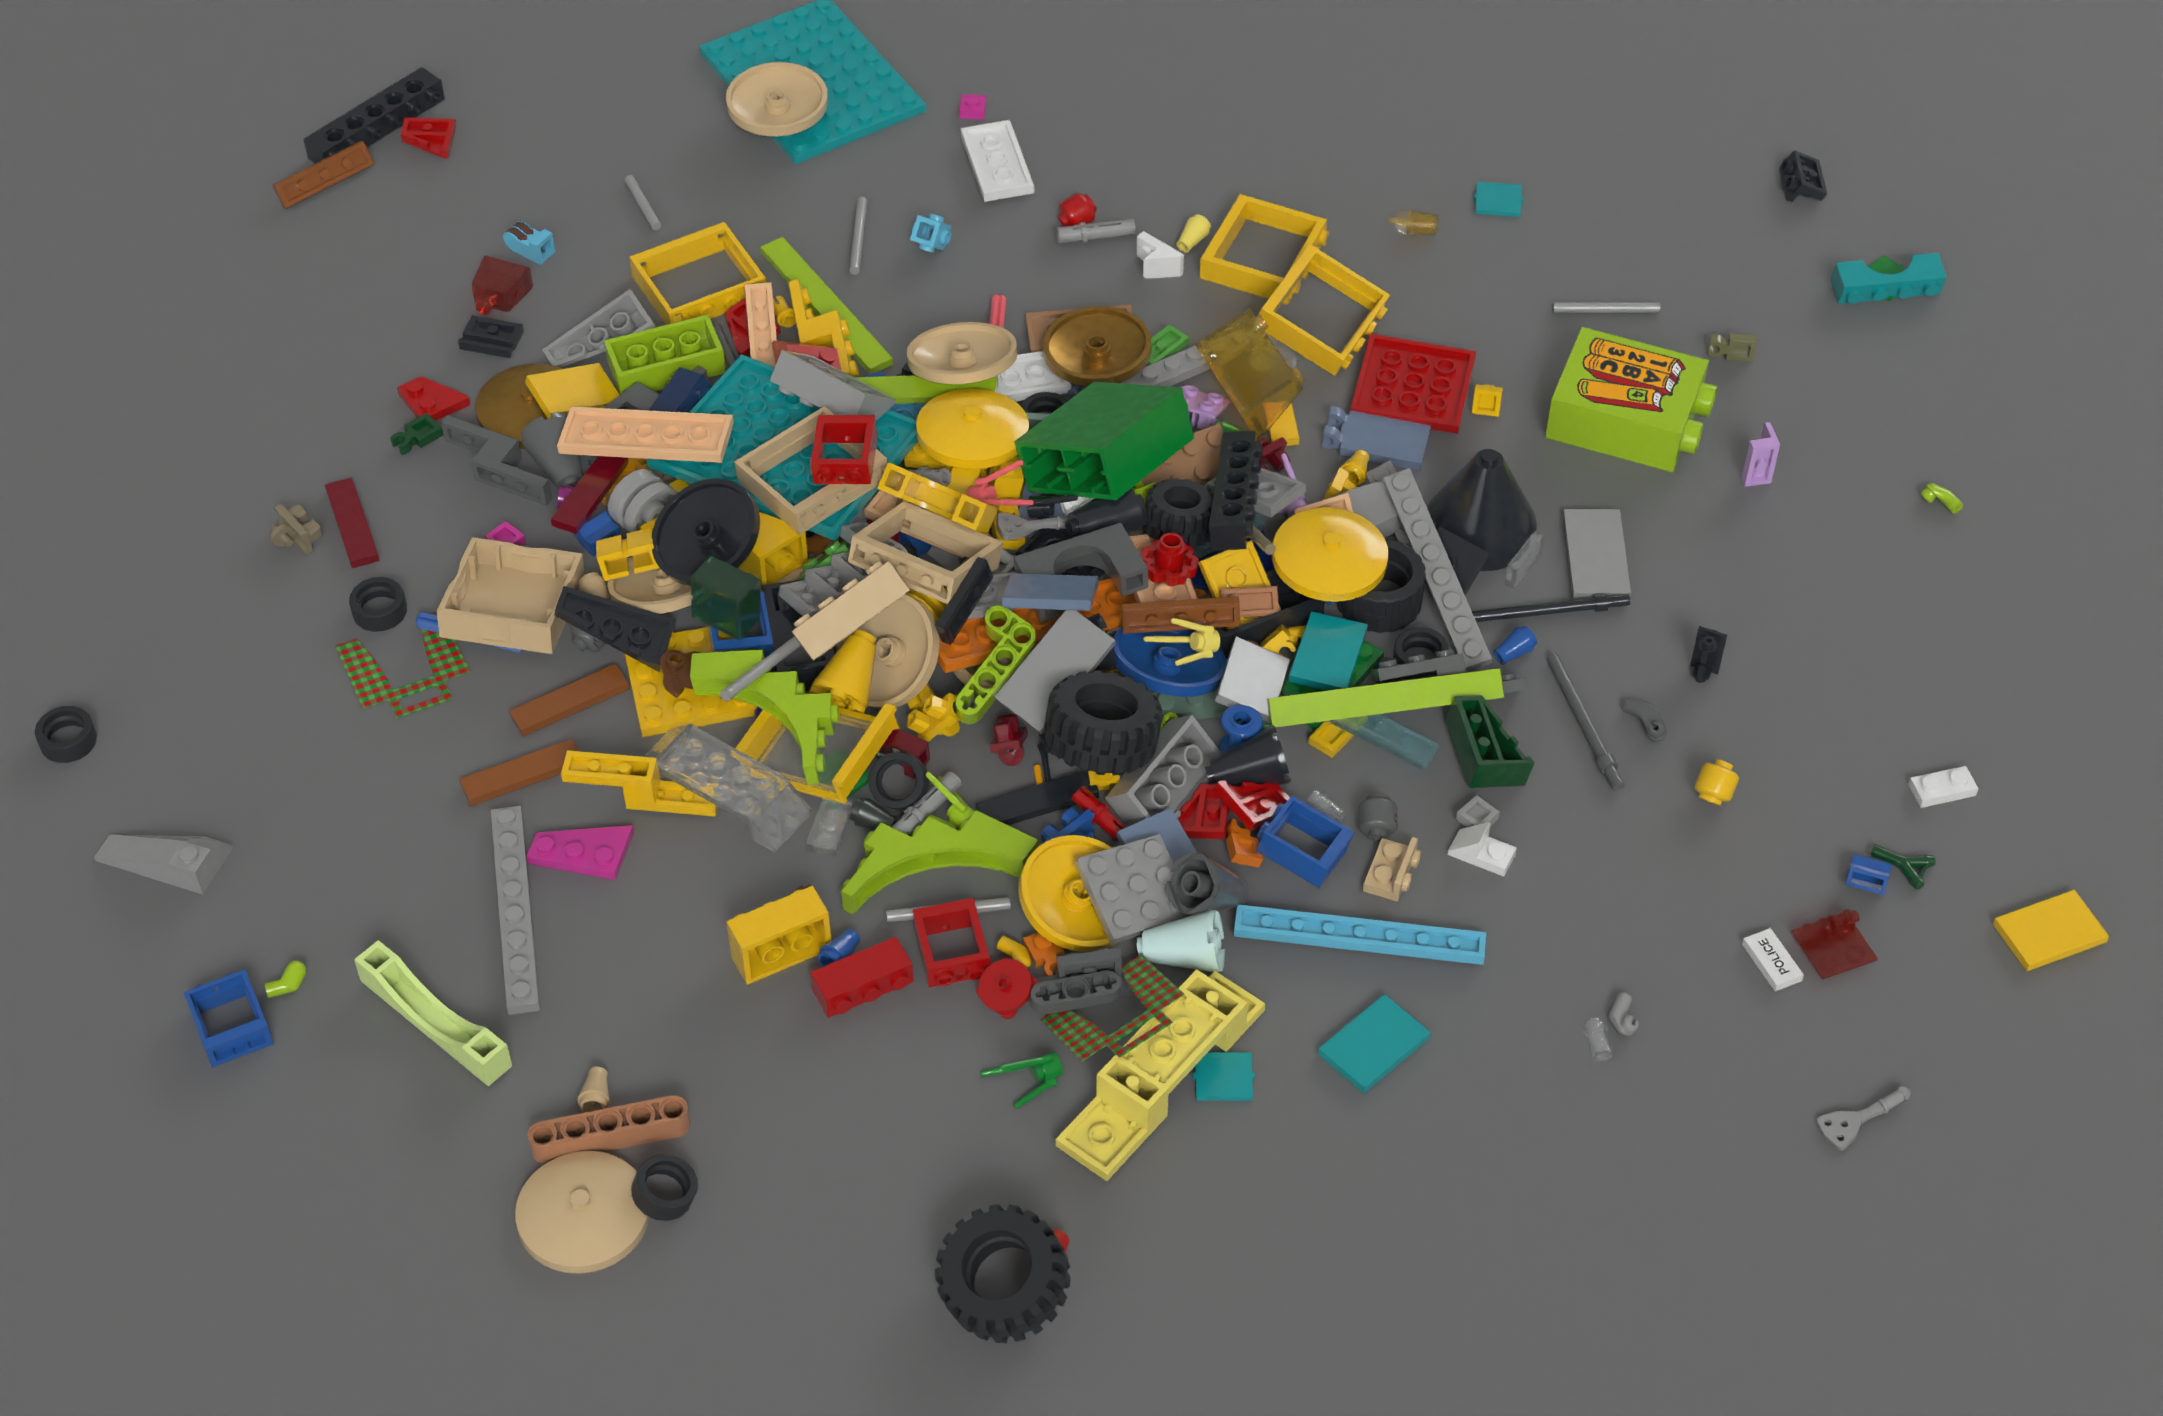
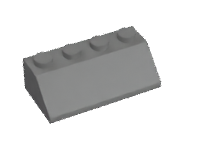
(827, 386)
(1169, 776)

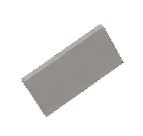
(1596, 552)
(1065, 650)

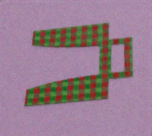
(373, 687)
(1148, 986)

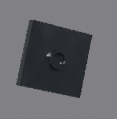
(1464, 557)

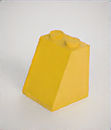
(776, 551)

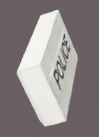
(1772, 959)

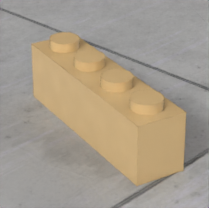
(849, 611)

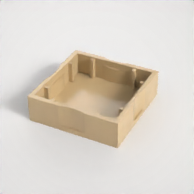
(508, 595)

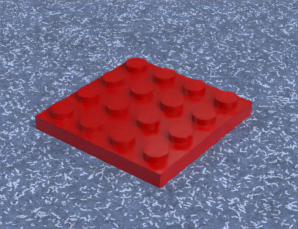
(1414, 382)

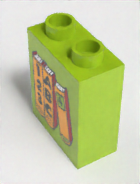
(1630, 400)

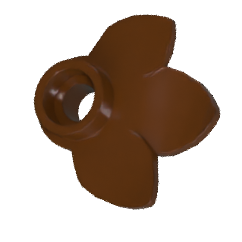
(676, 675)

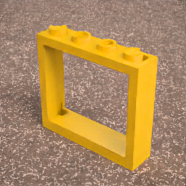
(688, 250)
(1247, 279)
(1344, 281)

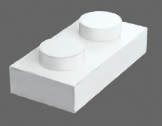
(1943, 786)

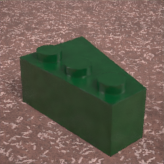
(1484, 747)

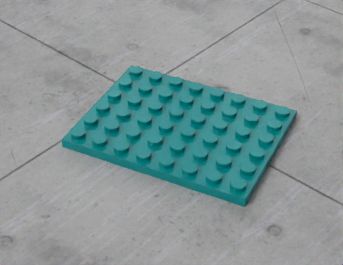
(859, 81)
(763, 413)

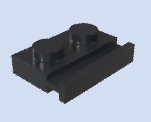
(491, 336)

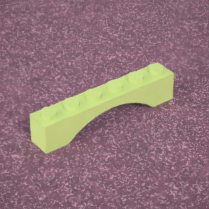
(466, 1042)

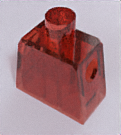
(500, 285)

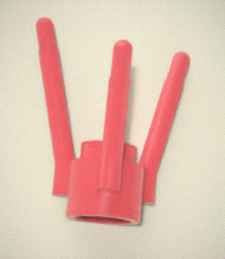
(987, 494)

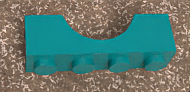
(1858, 283)

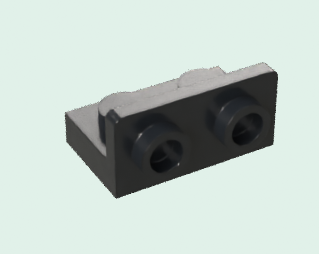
(1802, 175)

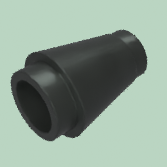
(869, 814)

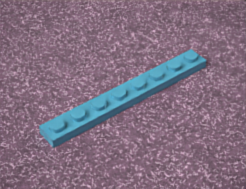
(1360, 934)

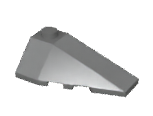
(616, 319)
(175, 860)

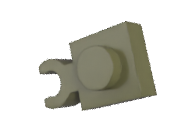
(1737, 348)

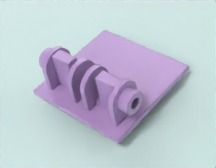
(1204, 406)

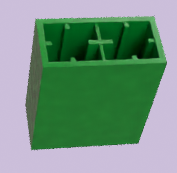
(1104, 440)

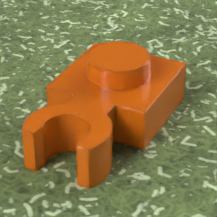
(1242, 846)
(1043, 952)

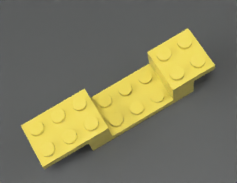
(1137, 1085)

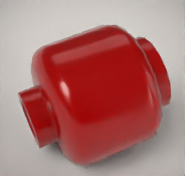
(1076, 209)

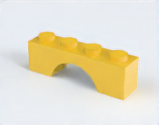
(937, 498)

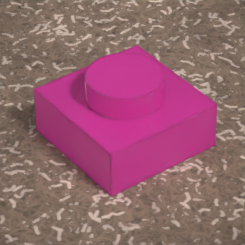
(973, 106)
(506, 533)

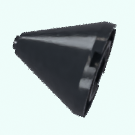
(1486, 509)

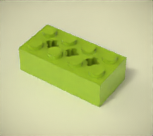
(658, 352)

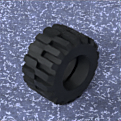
(1180, 509)

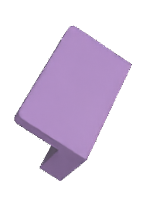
(1761, 458)

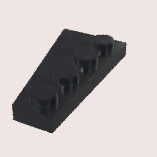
(622, 626)

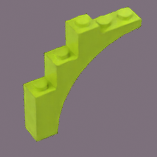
(779, 694)
(933, 845)

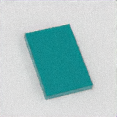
(1328, 652)
(1374, 1043)

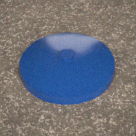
(1155, 664)

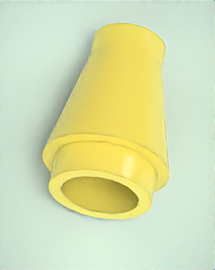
(1194, 231)

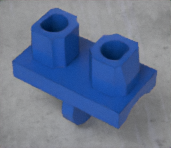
(1074, 823)

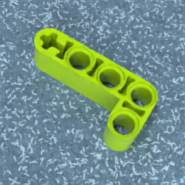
(990, 669)

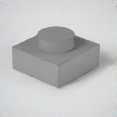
(1477, 812)

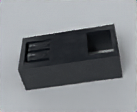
(1291, 615)
(782, 622)

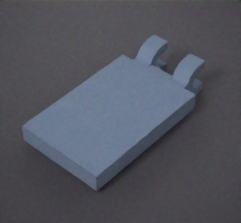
(1377, 435)

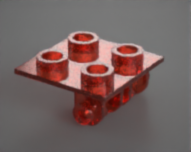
(1834, 944)

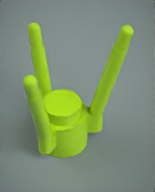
(959, 809)

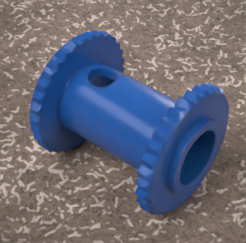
(1250, 724)

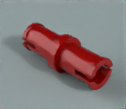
(1102, 816)

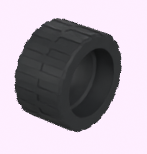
(1395, 608)

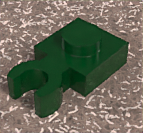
(419, 431)

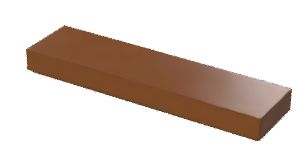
(323, 174)
(1158, 615)
(569, 700)
(516, 773)

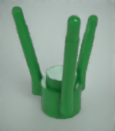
(1043, 1068)

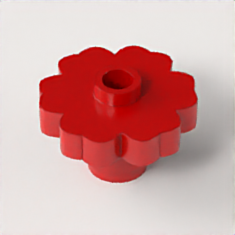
(1170, 560)

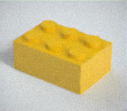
(778, 934)

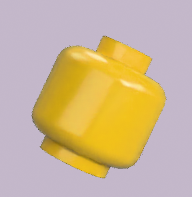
(1716, 782)

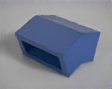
(596, 529)
(1868, 874)

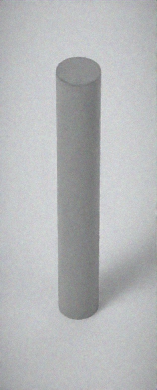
(643, 202)

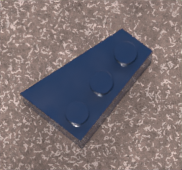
(682, 392)

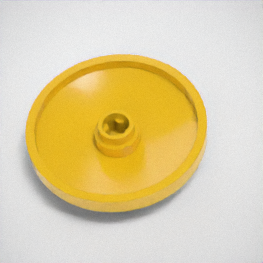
(971, 428)
(1330, 554)
(1056, 896)

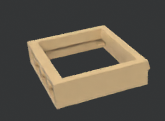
(818, 505)
(916, 572)

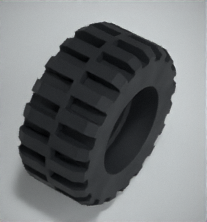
(1103, 722)
(978, 1240)

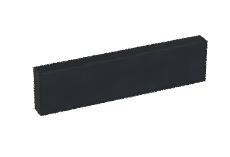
(1036, 799)

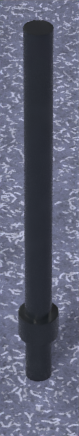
(1599, 603)

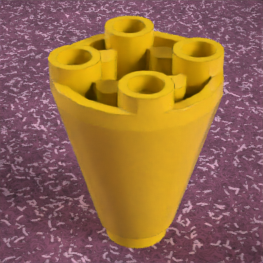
(849, 673)

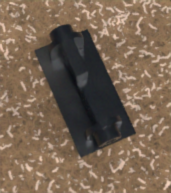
(1707, 653)

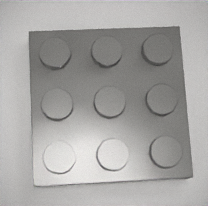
(1130, 887)

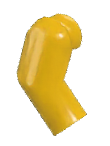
(1015, 950)

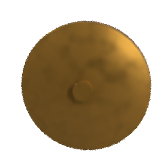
(1097, 345)
(507, 403)

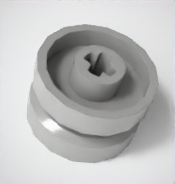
(638, 499)

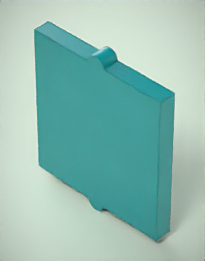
(1498, 199)
(1224, 1077)

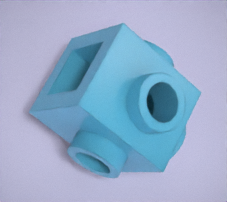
(931, 232)

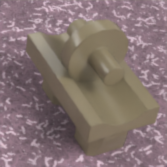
(291, 530)

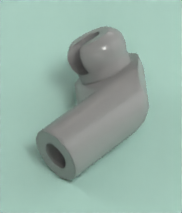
(1619, 1016)

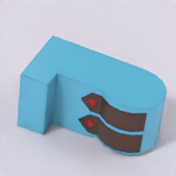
(529, 242)

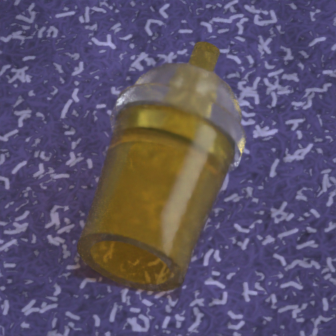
(1415, 222)

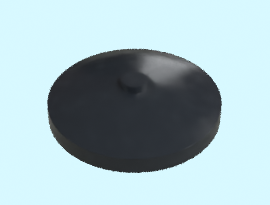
(705, 521)

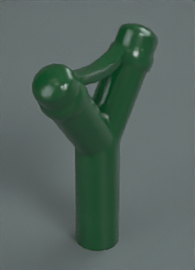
(1906, 864)

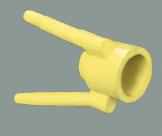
(1204, 640)

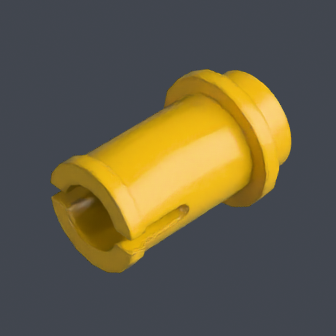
(784, 314)

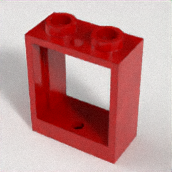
(844, 430)
(948, 918)

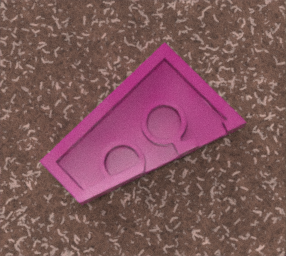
(582, 851)

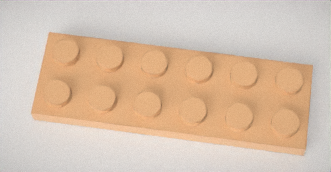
(645, 434)

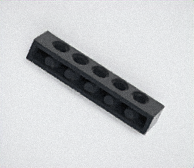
(377, 115)
(1235, 490)

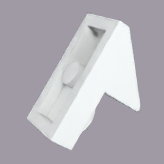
(1158, 258)
(1479, 849)

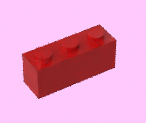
(862, 977)

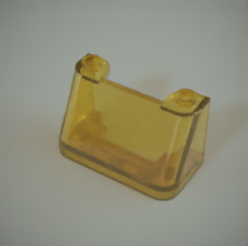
(1251, 370)

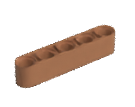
(622, 1118)

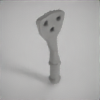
(1015, 527)
(1856, 1119)

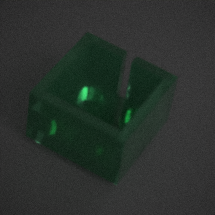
(725, 598)

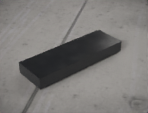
(964, 601)

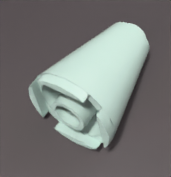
(1186, 943)

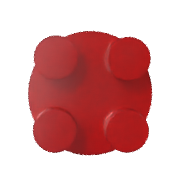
(1005, 987)

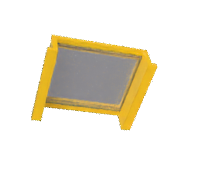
(846, 752)

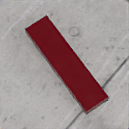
(588, 493)
(352, 522)

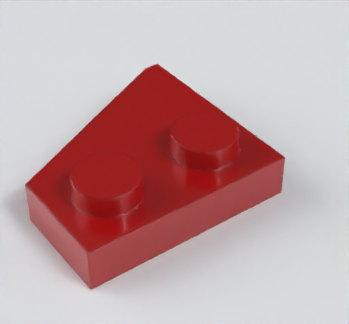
(429, 134)
(738, 325)
(431, 398)
(1252, 801)
(1205, 814)

